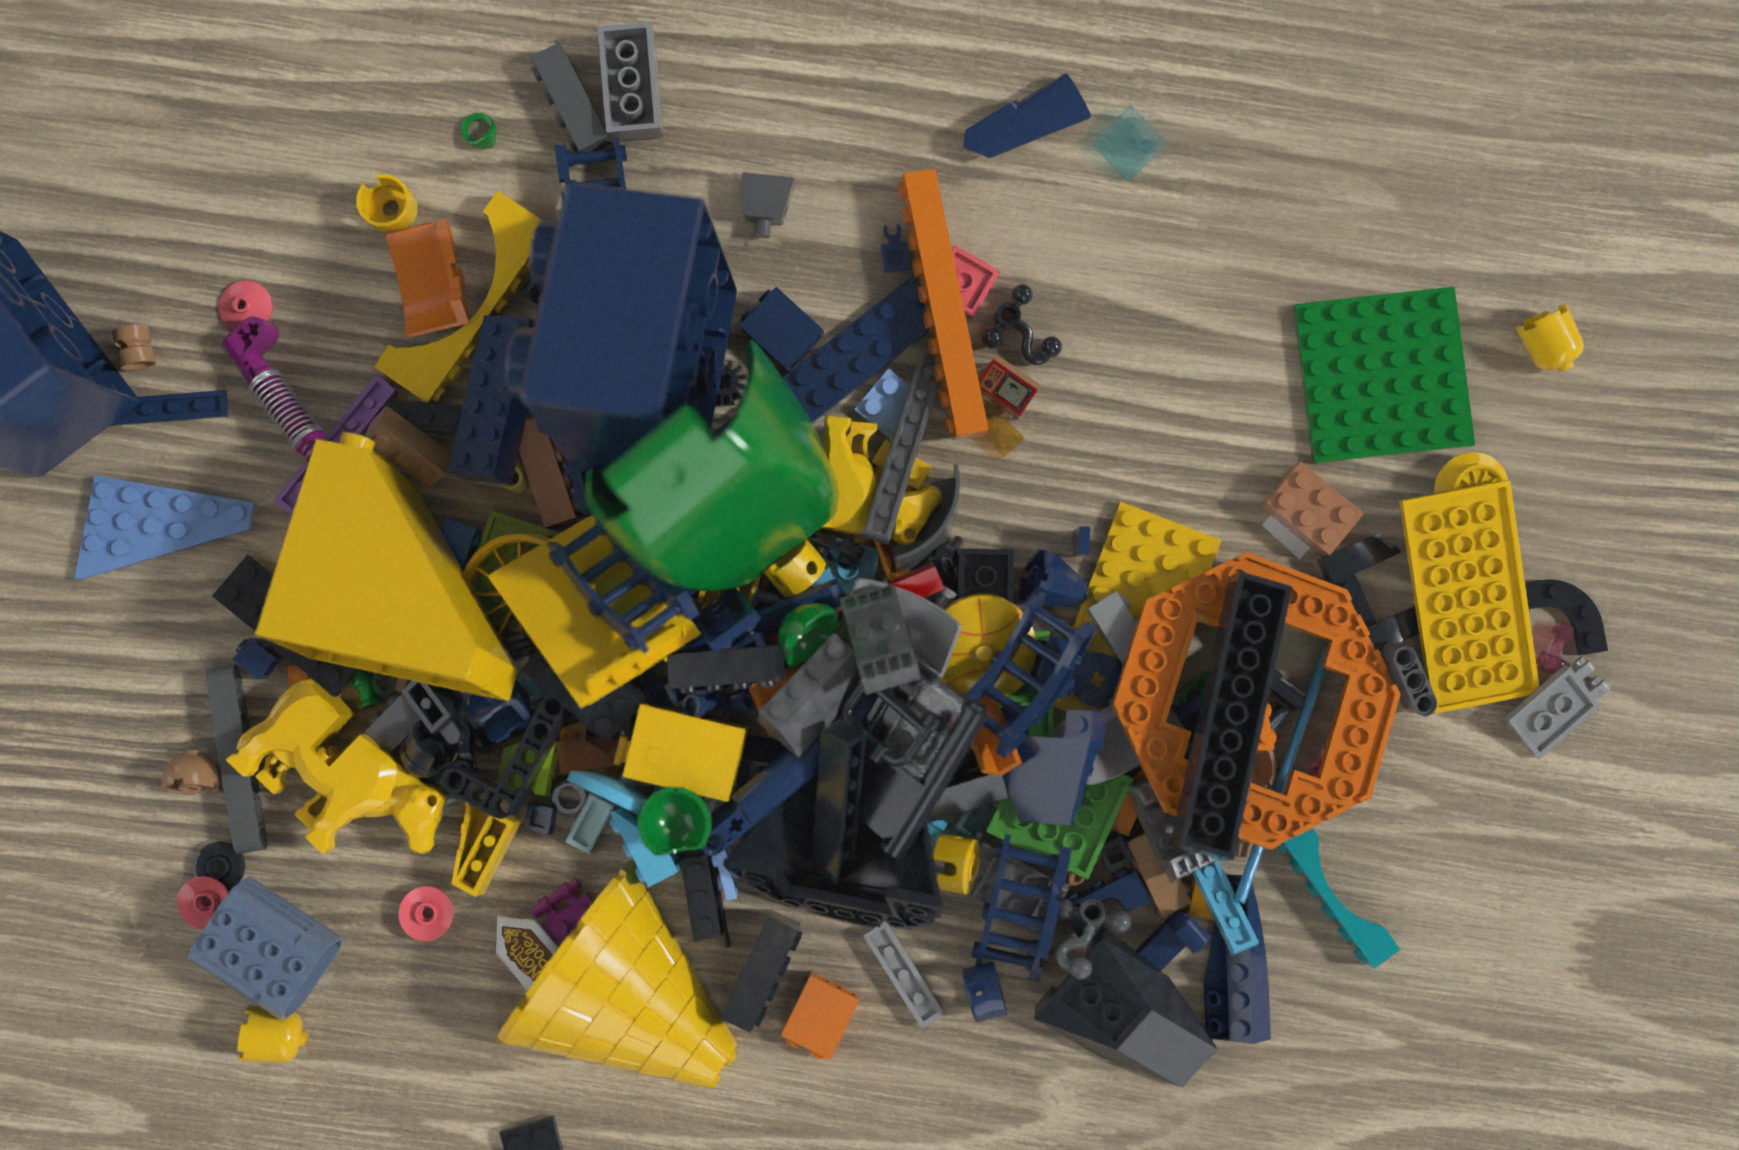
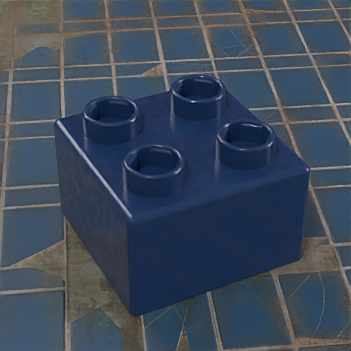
(624, 320)
(53, 374)

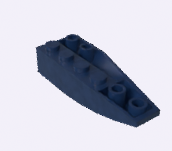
(1238, 983)

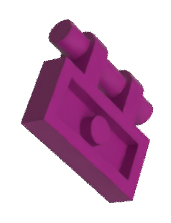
(565, 921)

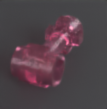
(1550, 661)

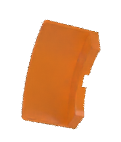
(428, 278)

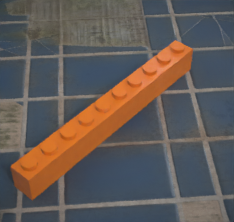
(943, 304)

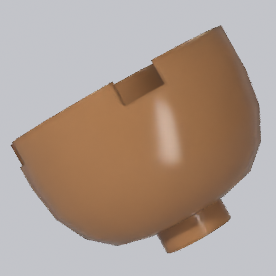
(190, 774)

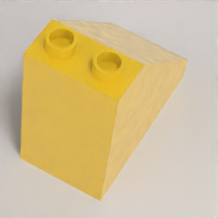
(376, 581)

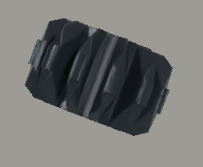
(735, 381)

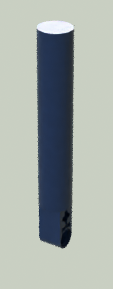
(770, 788)

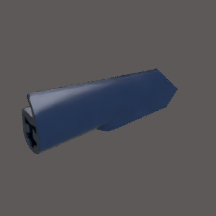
(1034, 117)

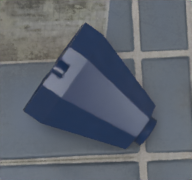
(1055, 578)

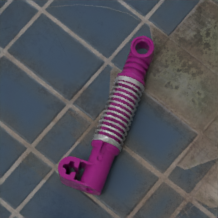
(245, 349)

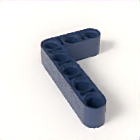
(1172, 937)

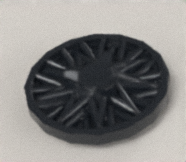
(221, 863)

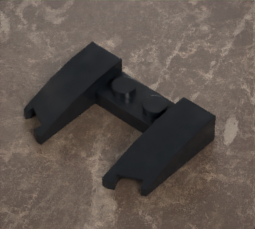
(1340, 570)

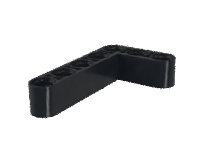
(518, 765)

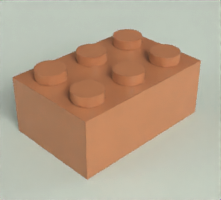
(1311, 509)

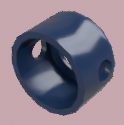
(991, 1002)

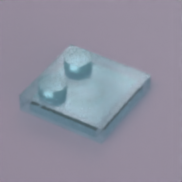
(1129, 143)

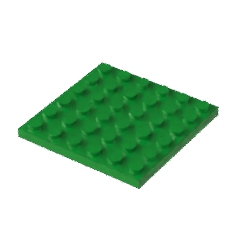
(1384, 375)

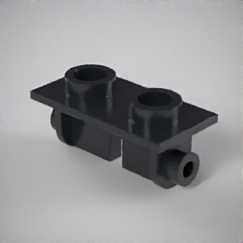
(846, 555)

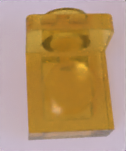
(1002, 434)

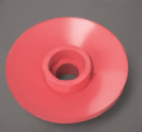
(256, 298)
(192, 901)
(415, 921)

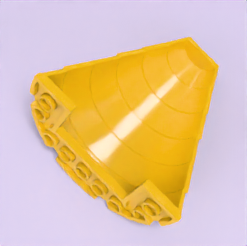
(624, 996)

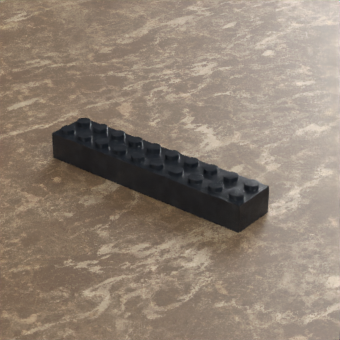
(1231, 716)

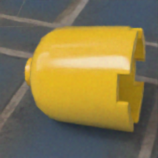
(1552, 339)
(269, 1038)

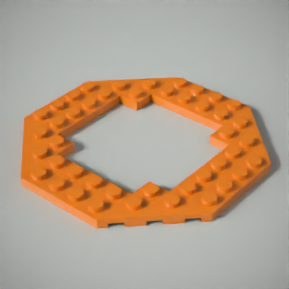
(1358, 727)

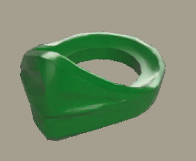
(486, 141)

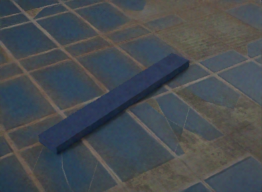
(177, 408)
(771, 619)

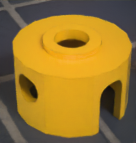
(373, 200)
(799, 570)
(961, 860)

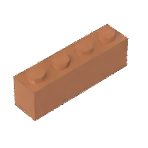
(547, 477)

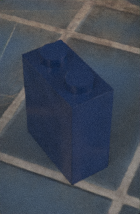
(781, 329)

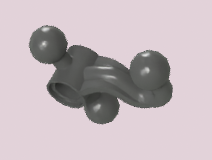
(1118, 921)

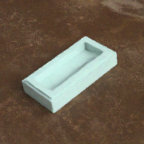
(590, 823)

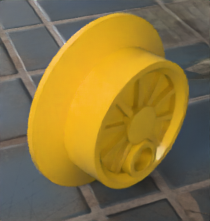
(1467, 471)

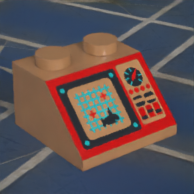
(1007, 387)

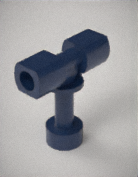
(697, 706)

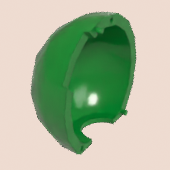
(806, 631)
(674, 821)

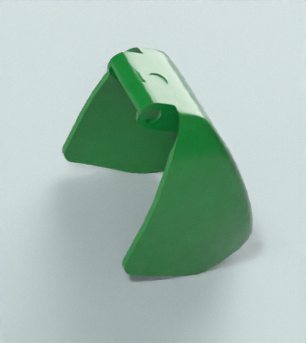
(721, 507)

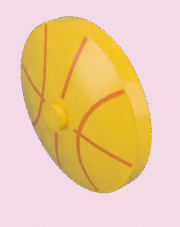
(985, 630)

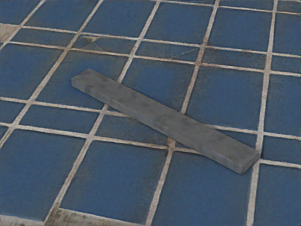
(903, 450)

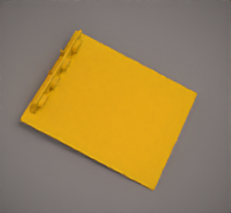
(574, 642)

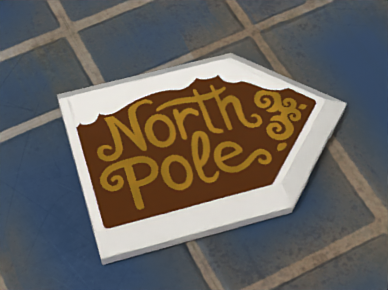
(524, 947)

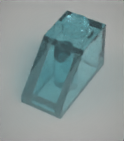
(973, 823)

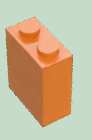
(820, 1016)

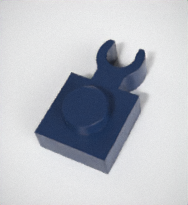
(895, 253)

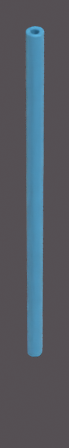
(1285, 768)

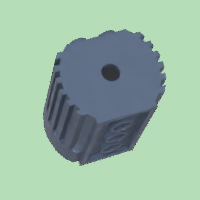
(265, 948)

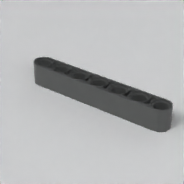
(240, 792)

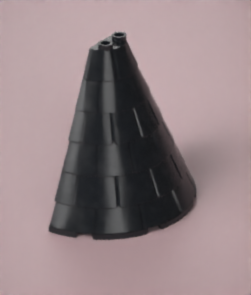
(882, 887)

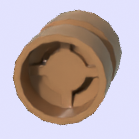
(134, 347)

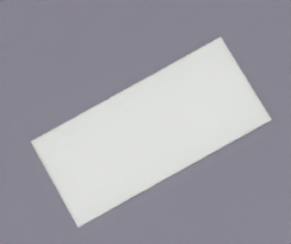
(1286, 537)

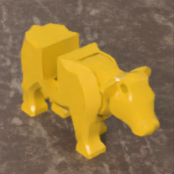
(859, 483)
(349, 784)

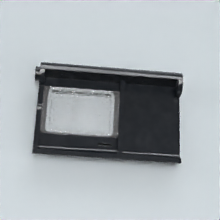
(900, 799)

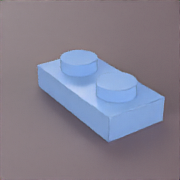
(725, 880)

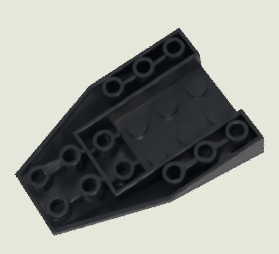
(1128, 1014)

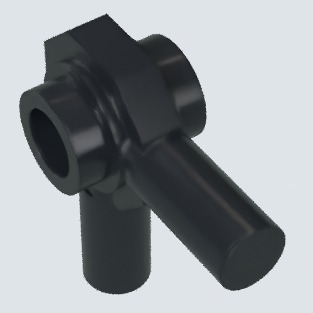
(946, 558)

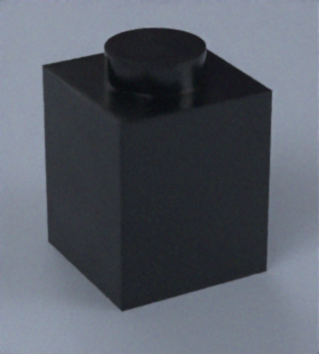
(1114, 853)

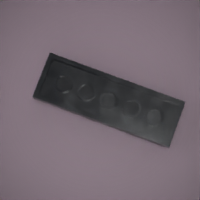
(245, 596)

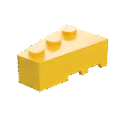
(481, 849)

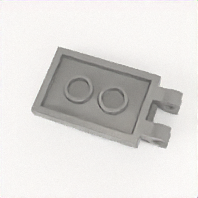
(1557, 707)

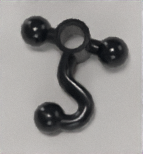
(993, 337)

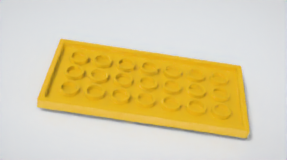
(1140, 560)
(1470, 595)

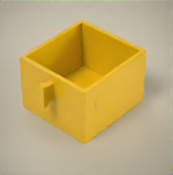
(684, 751)

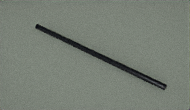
(719, 900)

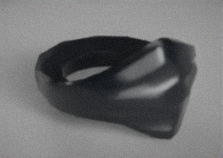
(558, 784)

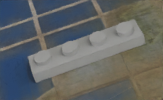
(903, 974)

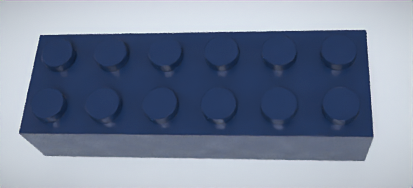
(490, 417)

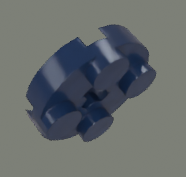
(1105, 666)

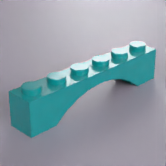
(1369, 939)

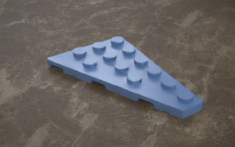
(146, 521)

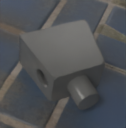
(766, 200)

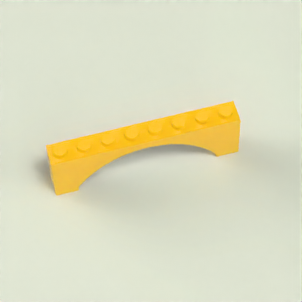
(432, 367)

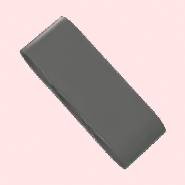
(1417, 686)

